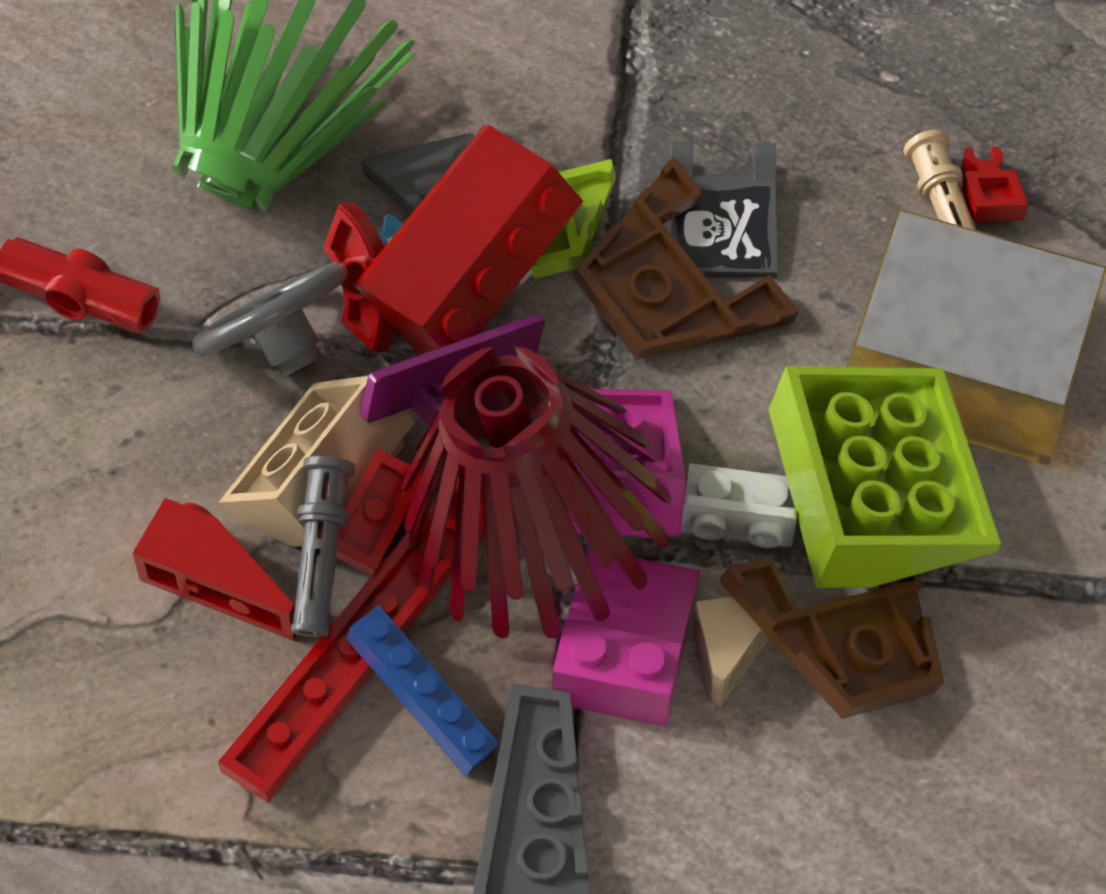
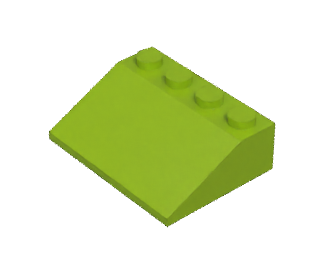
(879, 473)

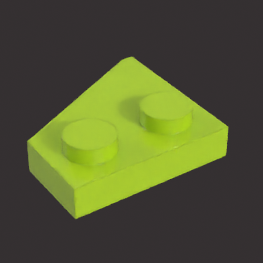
(577, 237)

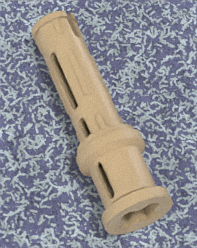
(938, 177)

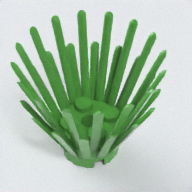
(229, 128)

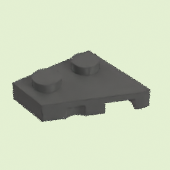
(414, 170)

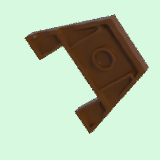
(656, 291)
(851, 649)

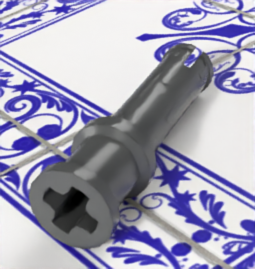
(330, 516)

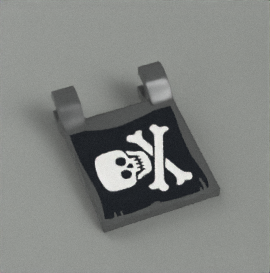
(736, 218)

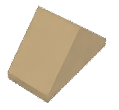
(725, 643)

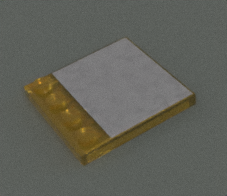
(990, 314)

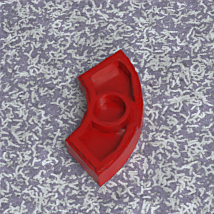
(356, 245)

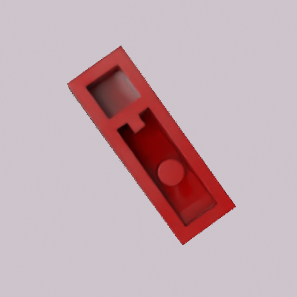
(201, 561)

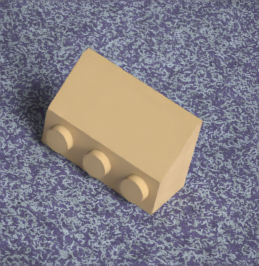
(319, 425)

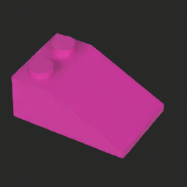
(655, 417)
(635, 655)

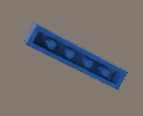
(422, 691)

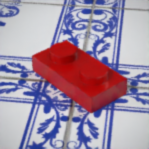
(375, 511)

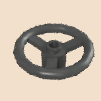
(277, 321)

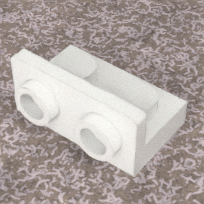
(738, 506)

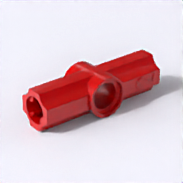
(78, 284)

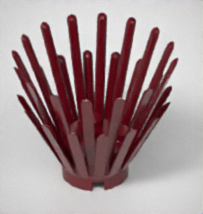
(512, 437)

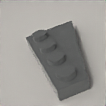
(535, 805)

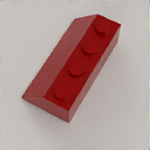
(469, 242)

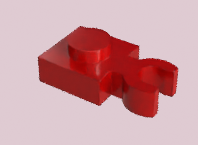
(992, 192)

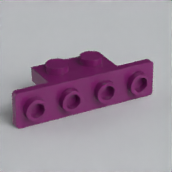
(419, 380)

